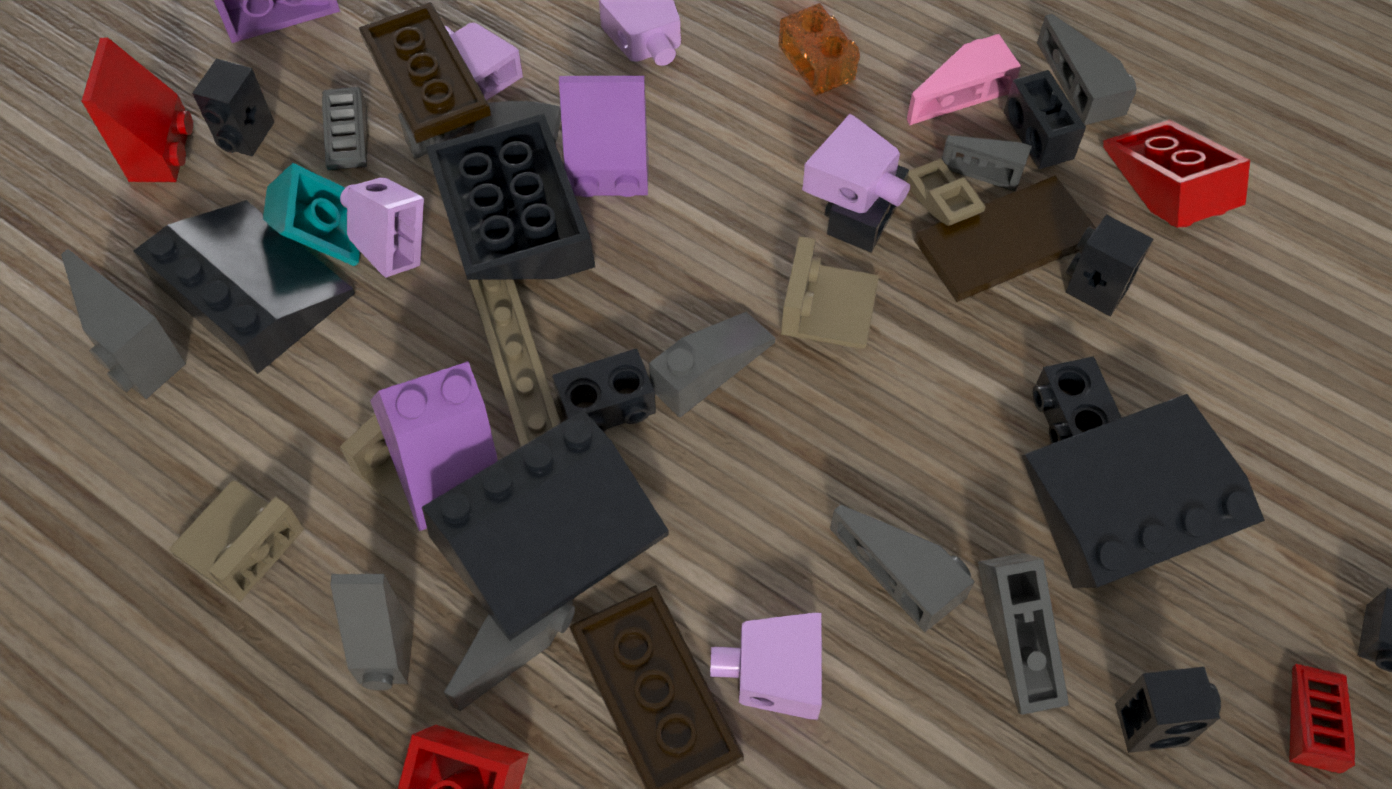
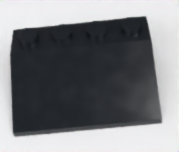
(511, 203)
(243, 280)
(1139, 492)
(544, 523)

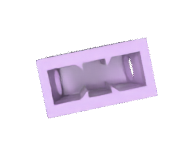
(642, 28)
(488, 57)
(855, 168)
(385, 224)
(776, 664)

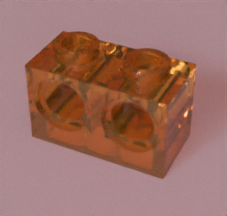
(818, 49)

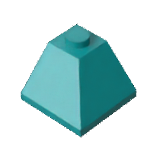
(310, 212)

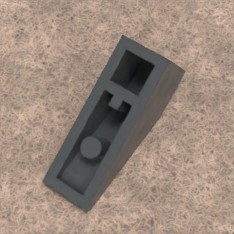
(1088, 74)
(706, 360)
(908, 567)
(372, 630)
(1025, 630)
(495, 657)

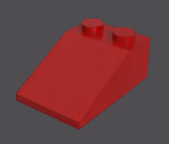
(136, 116)
(1180, 172)
(460, 761)

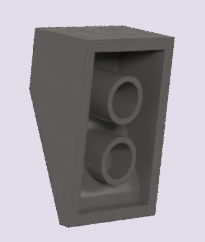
(123, 332)

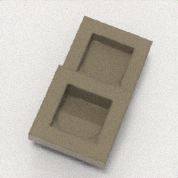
(942, 194)

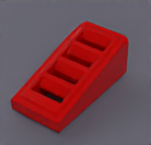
(1340, 753)

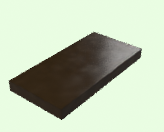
(424, 72)
(1005, 239)
(655, 693)

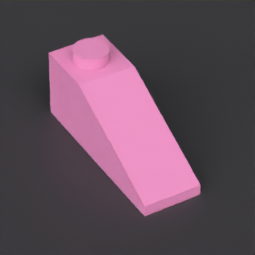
(969, 77)

